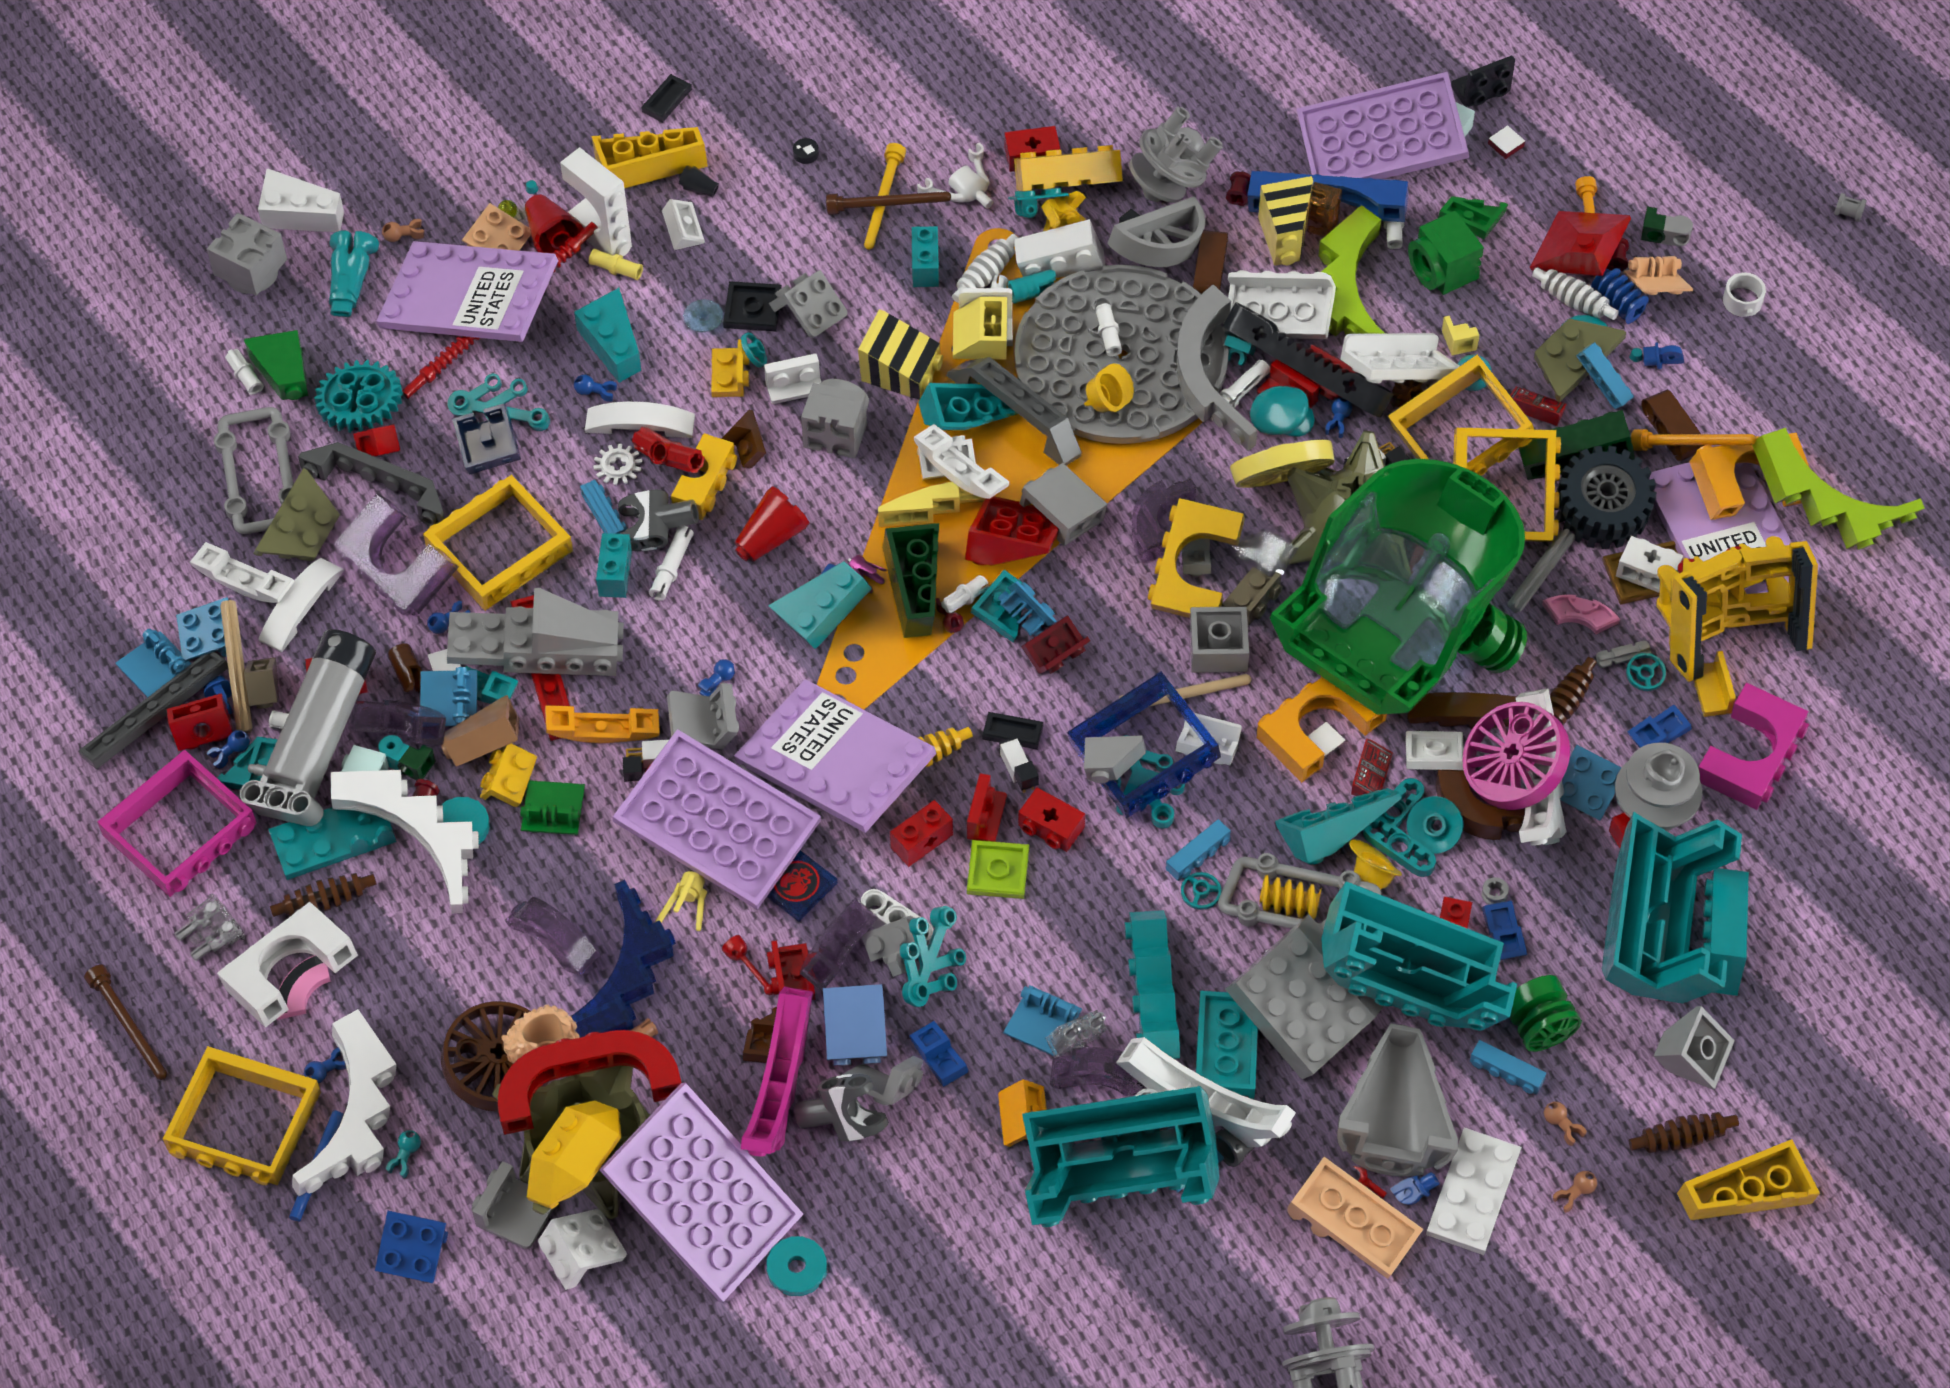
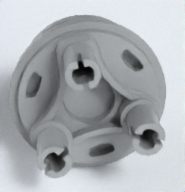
(1170, 161)
(1660, 785)
(1344, 1361)

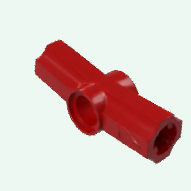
(667, 452)

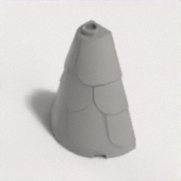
(1398, 1110)

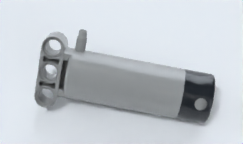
(311, 731)

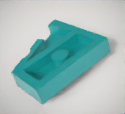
(992, 613)

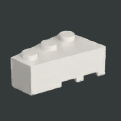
(298, 205)
(1060, 249)

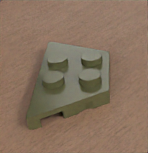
(1559, 353)
(300, 522)

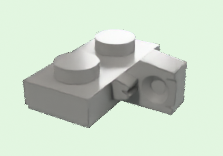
(886, 942)

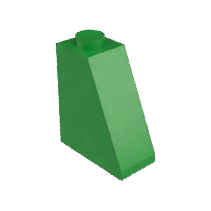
(280, 362)

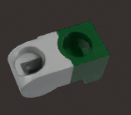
(1666, 229)

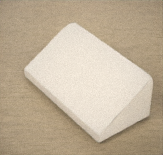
(682, 224)

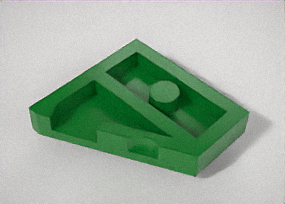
(1475, 214)

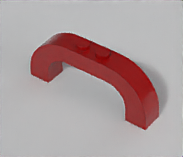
(579, 1056)

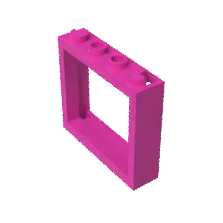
(153, 791)

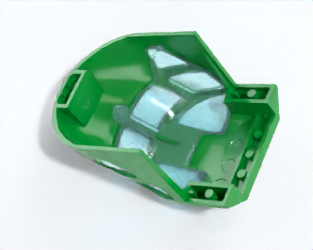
(1401, 581)

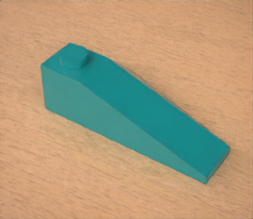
(961, 406)

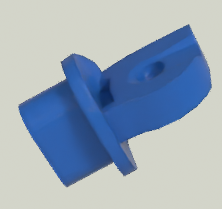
(1665, 355)
(218, 686)
(1414, 1188)

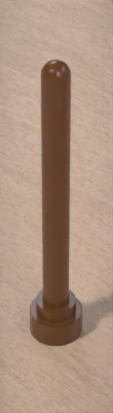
(837, 204)
(99, 979)

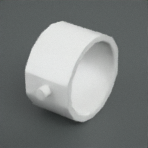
(1747, 281)

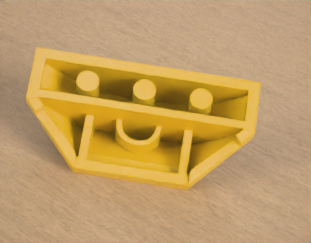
(572, 1152)

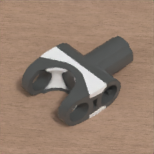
(655, 518)
(841, 1108)

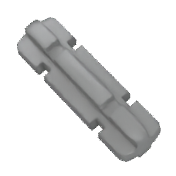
(1621, 654)

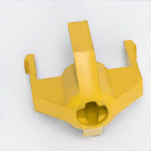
(1063, 210)

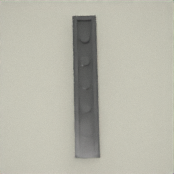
(153, 709)

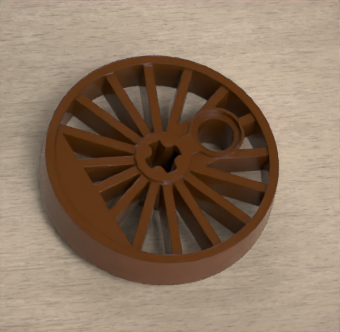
(483, 1048)

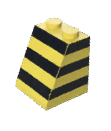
(1285, 217)
(898, 356)

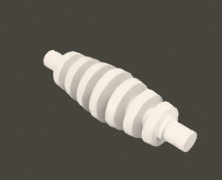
(987, 265)
(1575, 293)

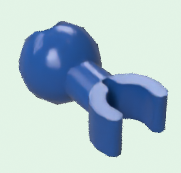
(585, 385)
(1341, 409)
(439, 622)
(723, 671)
(237, 742)
(320, 1069)

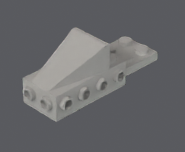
(541, 639)

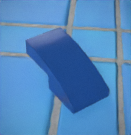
(1660, 729)
(1503, 927)
(938, 1054)

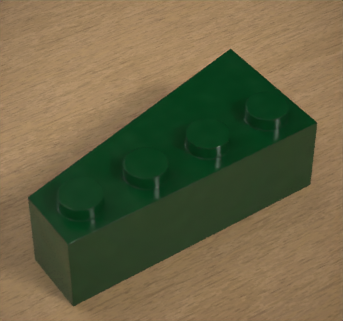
(1585, 434)
(912, 571)

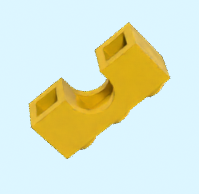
(719, 459)

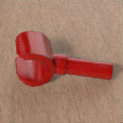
(1364, 1180)

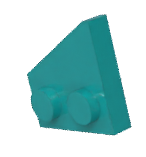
(257, 753)

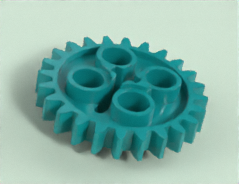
(342, 391)

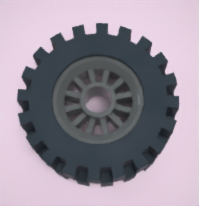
(1600, 516)

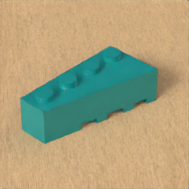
(1727, 923)

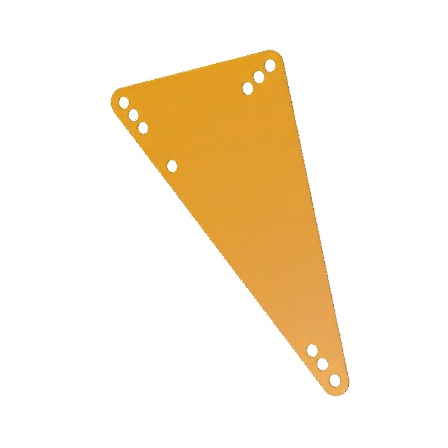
(1013, 451)

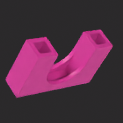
(1752, 780)

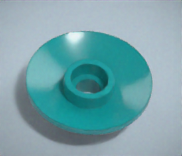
(1421, 822)

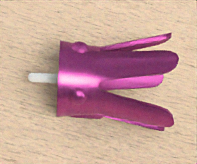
(866, 568)

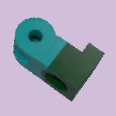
(409, 760)

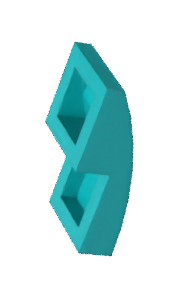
(494, 686)

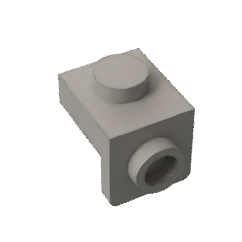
(1196, 558)

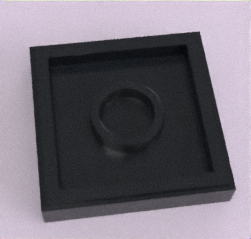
(749, 306)

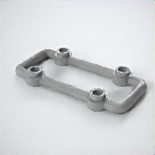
(226, 444)
(1267, 864)

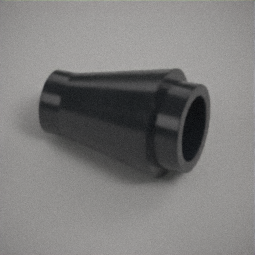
(697, 181)

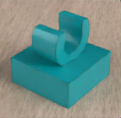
(1239, 346)

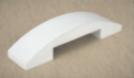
(635, 415)
(956, 466)
(240, 577)
(297, 601)

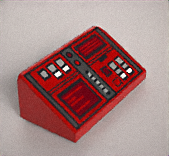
(1538, 406)
(1371, 768)

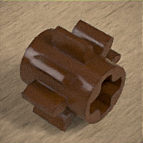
(1406, 391)

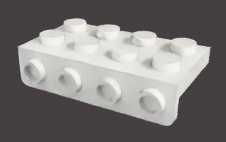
(1292, 300)
(1396, 357)

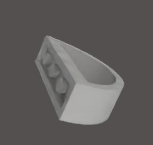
(1134, 236)

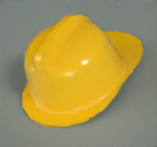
(1110, 389)
(1372, 864)

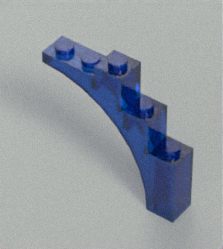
(632, 977)

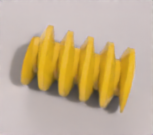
(1289, 898)

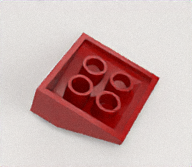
(1580, 242)
(1008, 532)

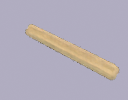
(236, 665)

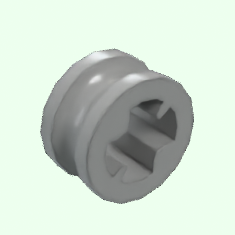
(1495, 883)

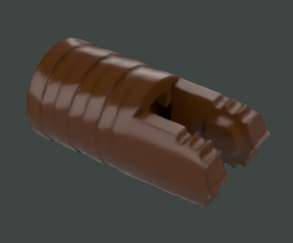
(406, 667)

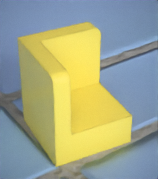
(1459, 337)

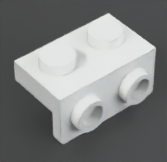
(1223, 732)

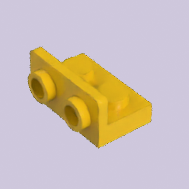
(728, 372)

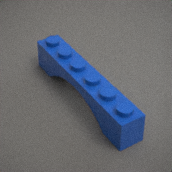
(1382, 197)

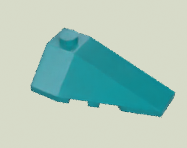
(1324, 832)

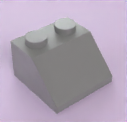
(1219, 639)

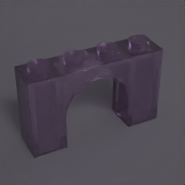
(364, 543)

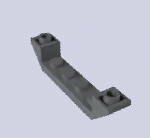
(1060, 442)
(323, 460)

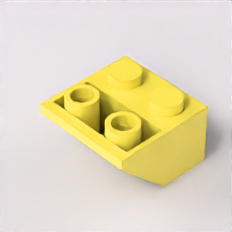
(981, 329)

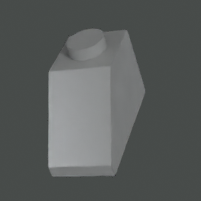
(1111, 756)

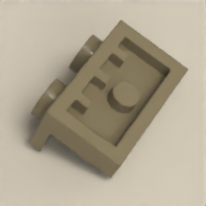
(1255, 593)

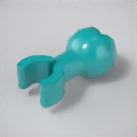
(407, 1146)

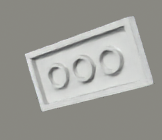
(1473, 1191)

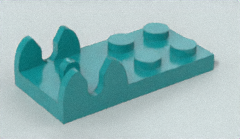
(330, 841)
(1226, 1044)

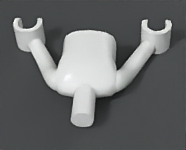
(966, 182)

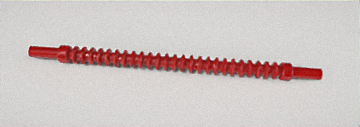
(428, 373)

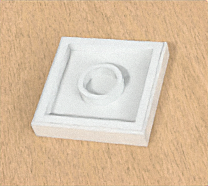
(1434, 750)

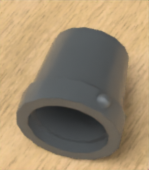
(1231, 1148)

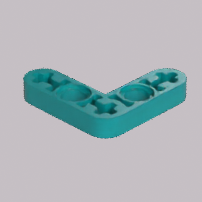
(1390, 826)

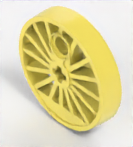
(1274, 463)

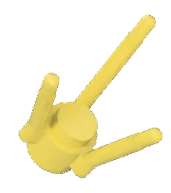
(688, 889)

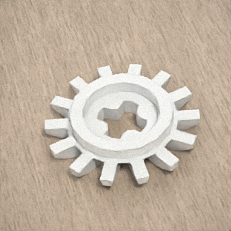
(611, 457)

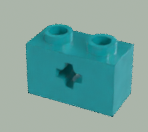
(925, 256)
(614, 565)

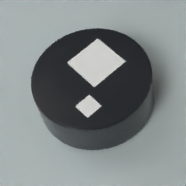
(805, 150)

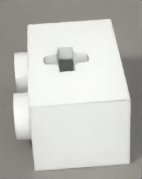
(1641, 562)

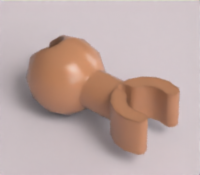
(393, 231)
(1558, 1117)
(1580, 1186)

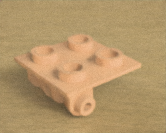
(497, 230)
(1657, 275)

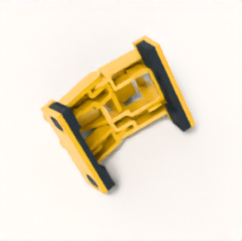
(1700, 605)

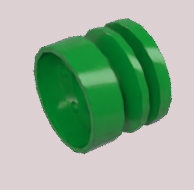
(1495, 641)
(1543, 1013)

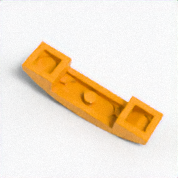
(602, 727)

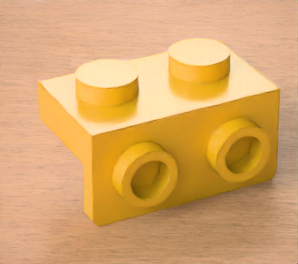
(508, 774)

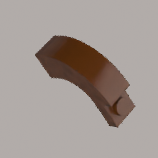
(1478, 818)

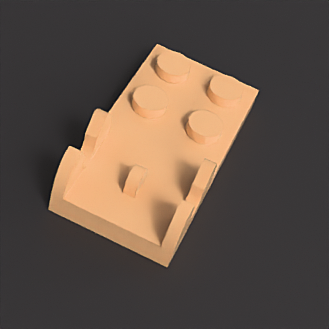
(1354, 1217)

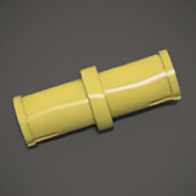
(615, 264)

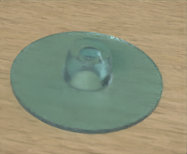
(703, 315)

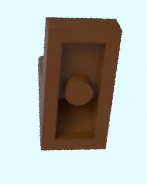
(747, 439)

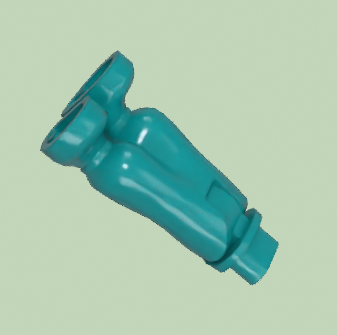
(349, 269)

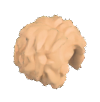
(538, 1029)

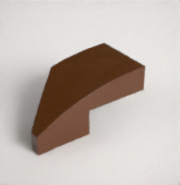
(759, 1038)

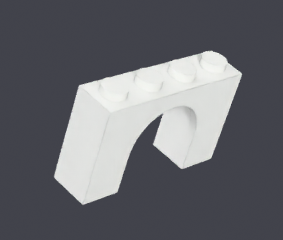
(602, 204)
(302, 932)

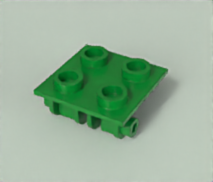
(552, 807)

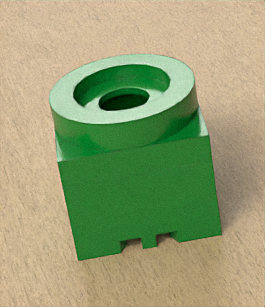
(1445, 254)

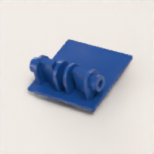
(411, 1246)

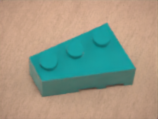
(609, 334)
(822, 603)

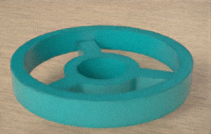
(757, 349)
(1637, 670)
(1201, 895)

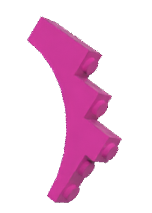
(778, 1088)

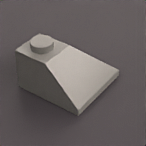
(1695, 1048)

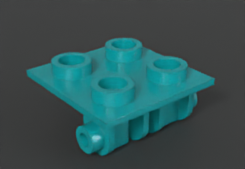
(1026, 201)

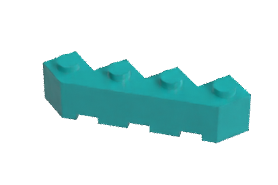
(1153, 980)

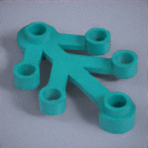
(471, 403)
(1141, 775)
(917, 990)

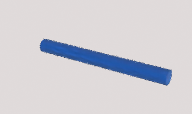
(331, 1128)

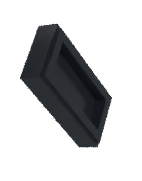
(666, 98)
(1003, 727)

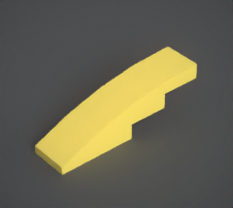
(922, 504)

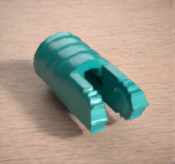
(1031, 286)

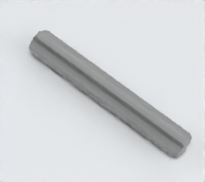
(1541, 571)

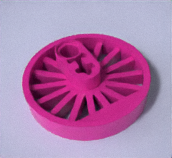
(1516, 755)

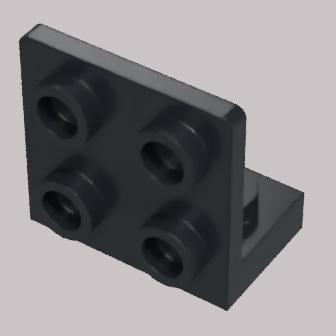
(1485, 82)

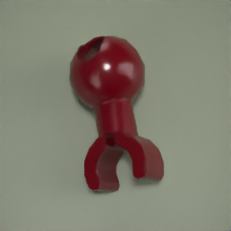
(952, 621)

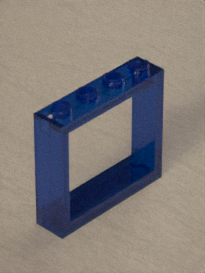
(1126, 708)

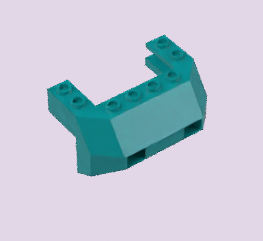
(1655, 907)
(1414, 961)
(1128, 1156)

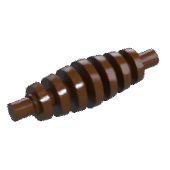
(1571, 690)
(323, 895)
(1683, 1131)

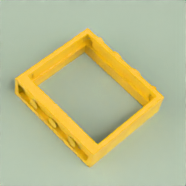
(1445, 390)
(1552, 470)
(521, 571)
(250, 1071)

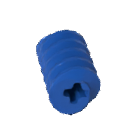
(1621, 295)

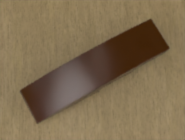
(1457, 708)

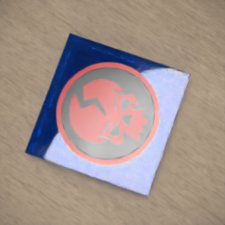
(801, 886)

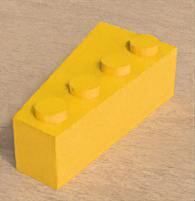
(650, 155)
(1068, 169)
(1753, 1184)

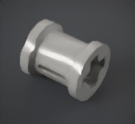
(1850, 207)

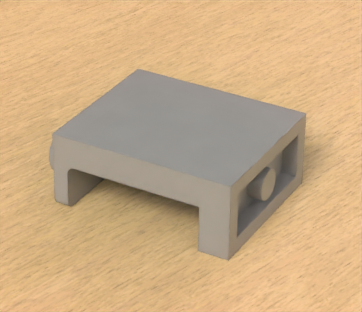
(1065, 502)

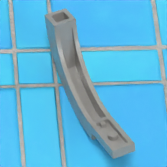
(1200, 321)

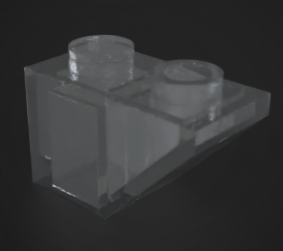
(1267, 550)

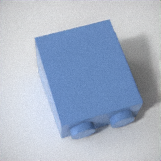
(855, 1024)

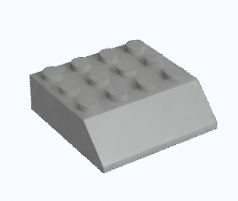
(1299, 1002)

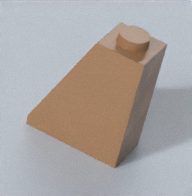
(482, 732)

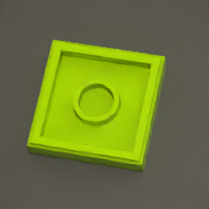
(998, 869)

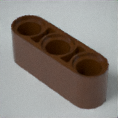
(1210, 260)
(1670, 418)

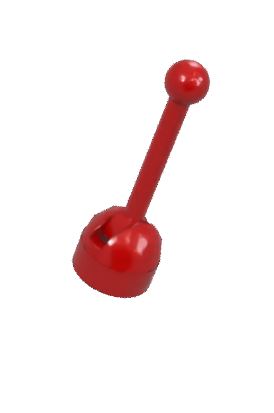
(736, 950)

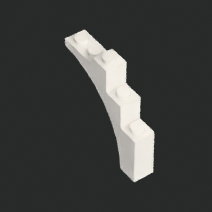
(386, 796)
(1545, 819)
(1243, 1117)
(354, 1143)

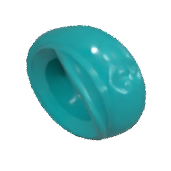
(1282, 412)

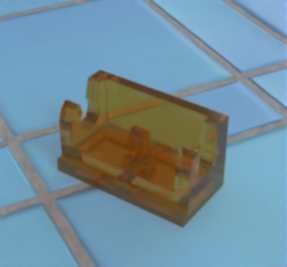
(1324, 208)

